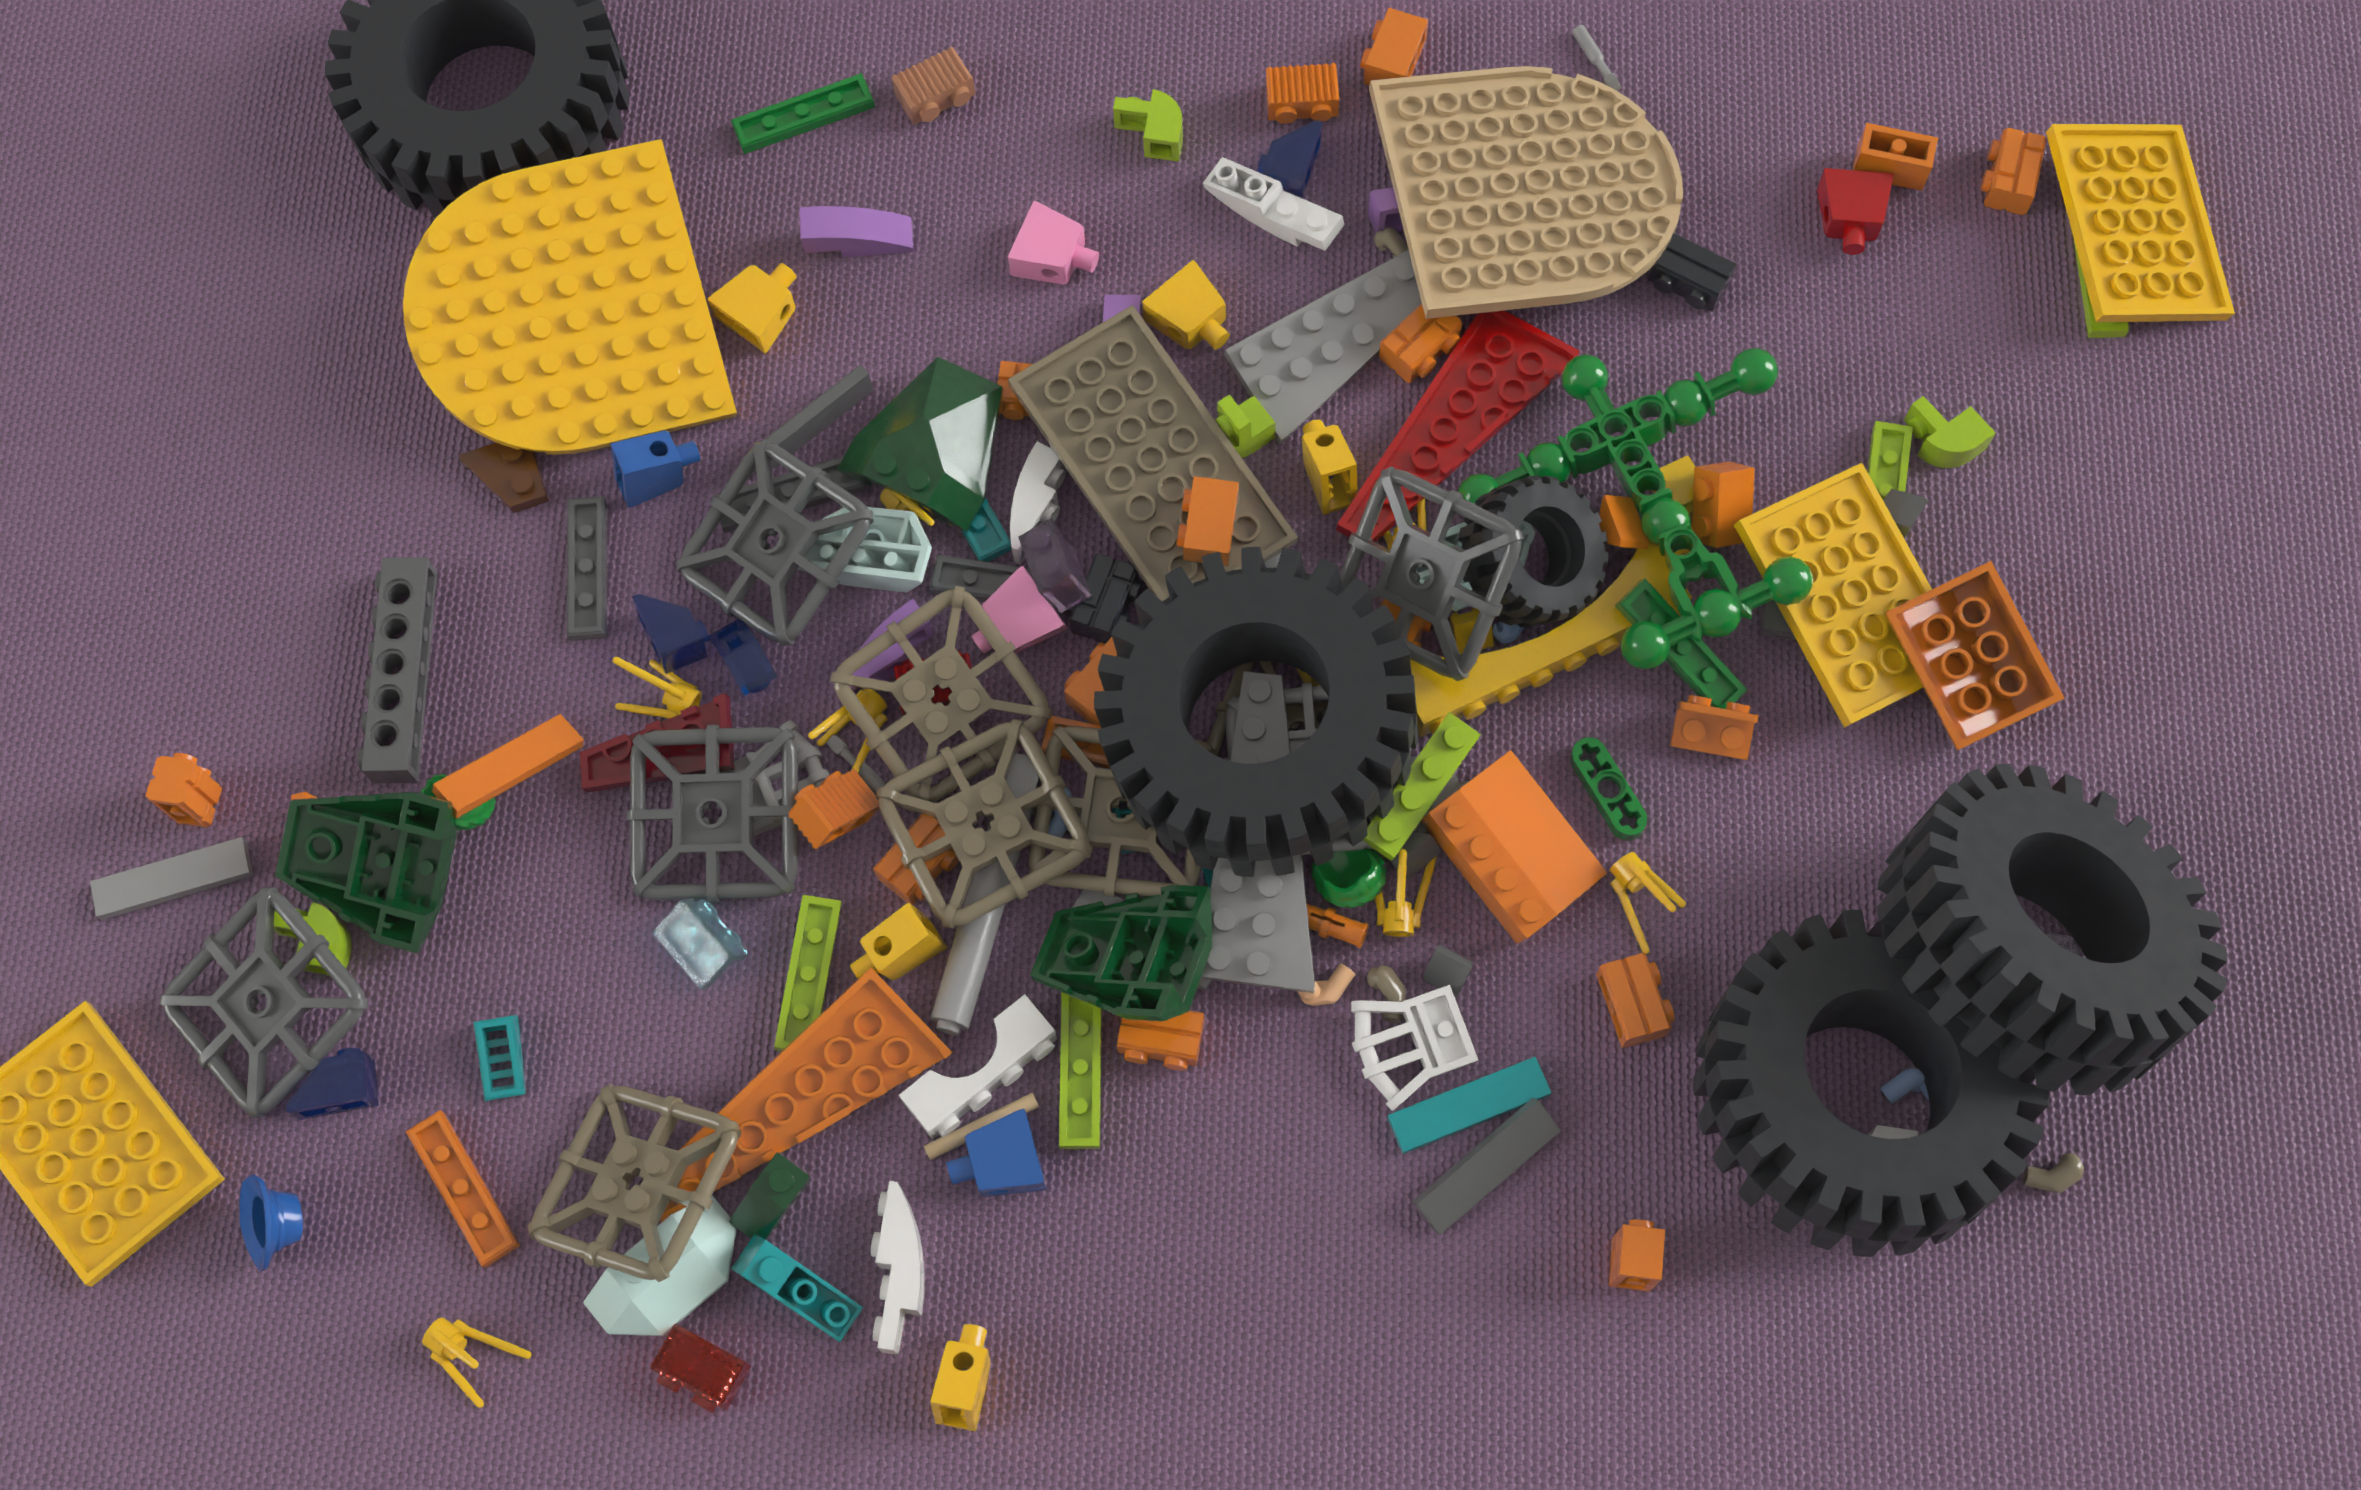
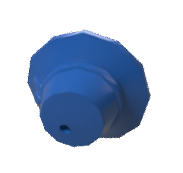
(268, 1220)

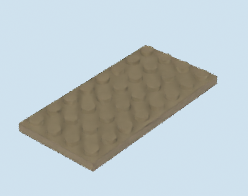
(1135, 443)

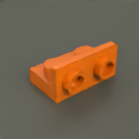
(1713, 729)

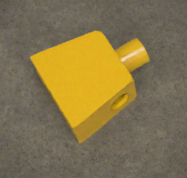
(756, 304)
(1188, 309)
(1325, 455)
(899, 944)
(960, 1393)

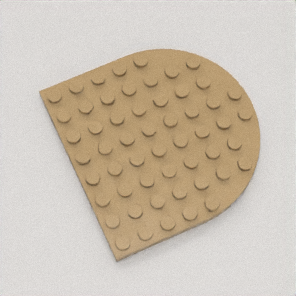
(1524, 186)

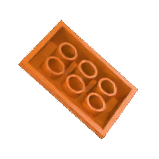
(1974, 655)
(1513, 847)

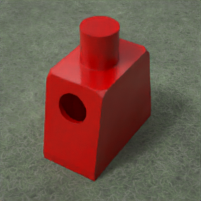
(1853, 205)

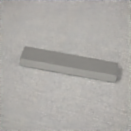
(171, 878)

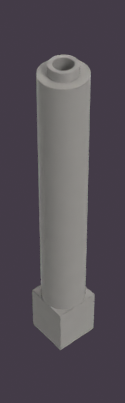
(975, 939)

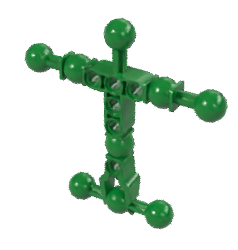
(1663, 518)

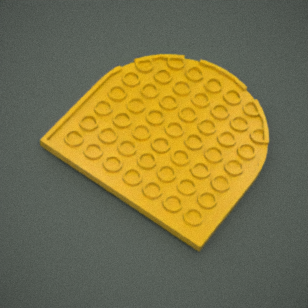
(567, 307)

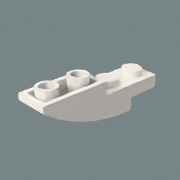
(1269, 207)
(1035, 494)
(900, 1251)

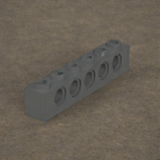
(402, 758)

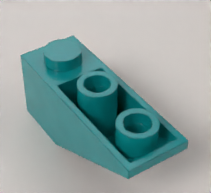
(797, 1287)

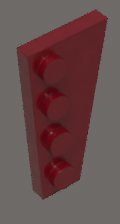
(608, 763)

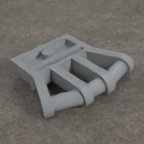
(763, 792)

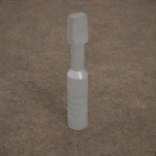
(1595, 56)
(866, 773)

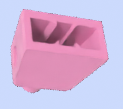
(1050, 247)
(1020, 614)

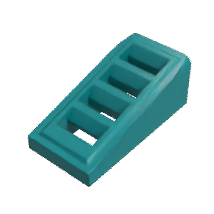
(515, 1056)

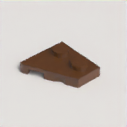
(508, 474)

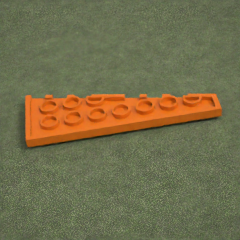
(830, 1069)

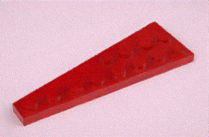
(1476, 392)

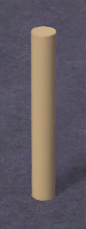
(956, 1138)

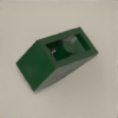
(770, 1197)

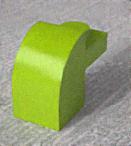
(1158, 120)
(1245, 425)
(1947, 442)
(323, 923)

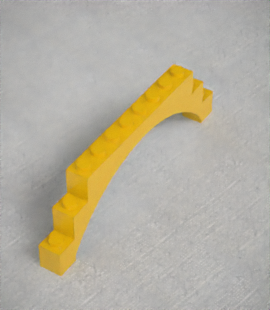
(1593, 631)

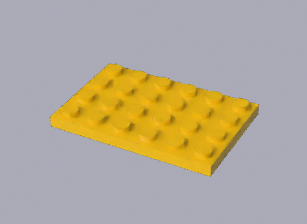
(2139, 223)
(1858, 575)
(95, 1145)

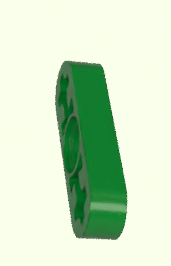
(1630, 808)

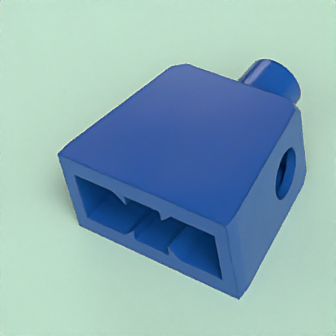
(650, 465)
(1000, 1158)

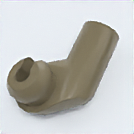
(1390, 239)
(1390, 986)
(2059, 1178)

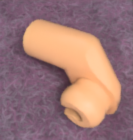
(1329, 990)

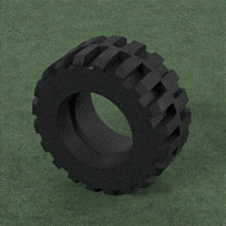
(1572, 544)

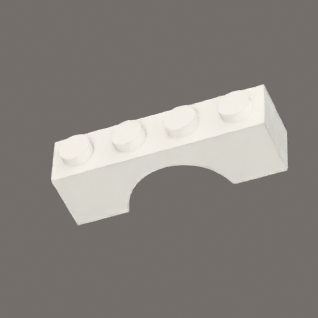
(942, 1100)

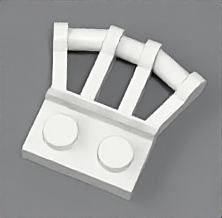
(1436, 1031)

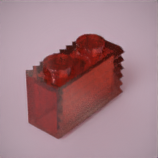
(699, 1367)

